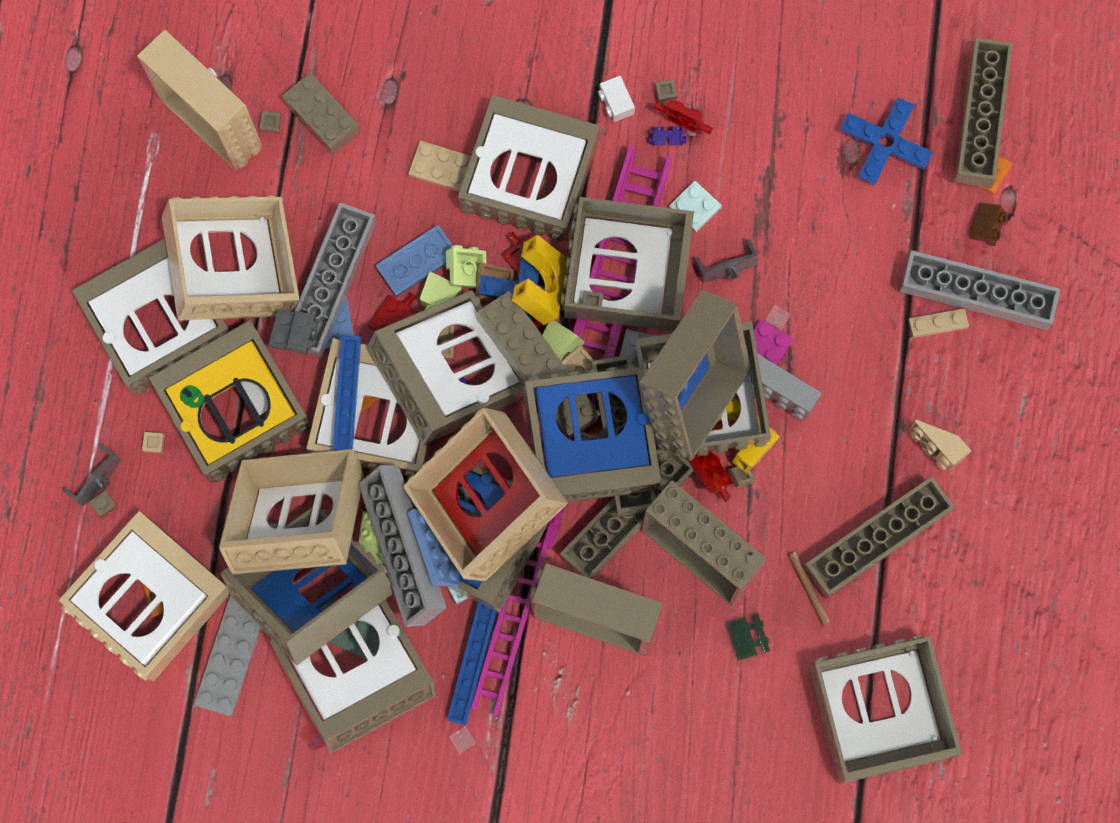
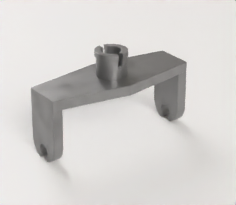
(730, 267)
(97, 479)

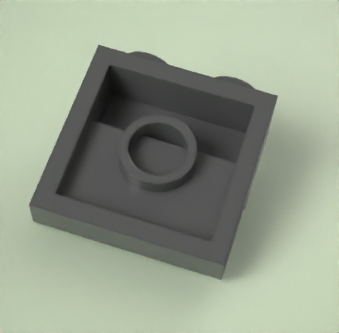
(293, 331)

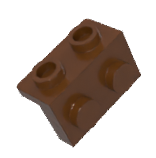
(988, 223)

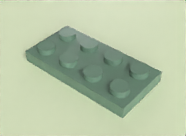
(348, 642)

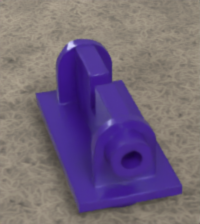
(675, 136)

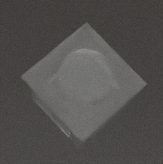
(777, 317)
(462, 740)

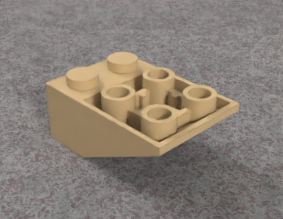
(941, 445)

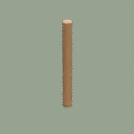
(809, 588)

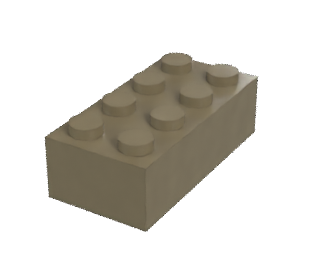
(321, 113)

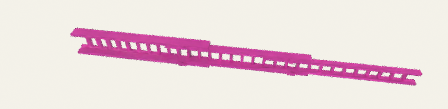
(610, 351)

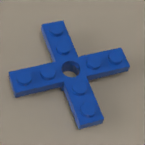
(891, 130)
(496, 287)

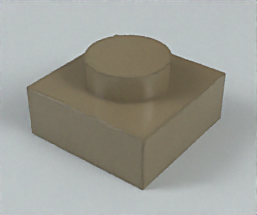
(666, 90)
(270, 122)
(593, 298)
(741, 478)
(103, 504)

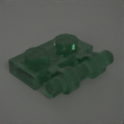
(742, 639)

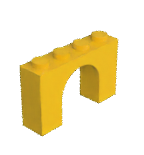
(552, 266)
(749, 457)

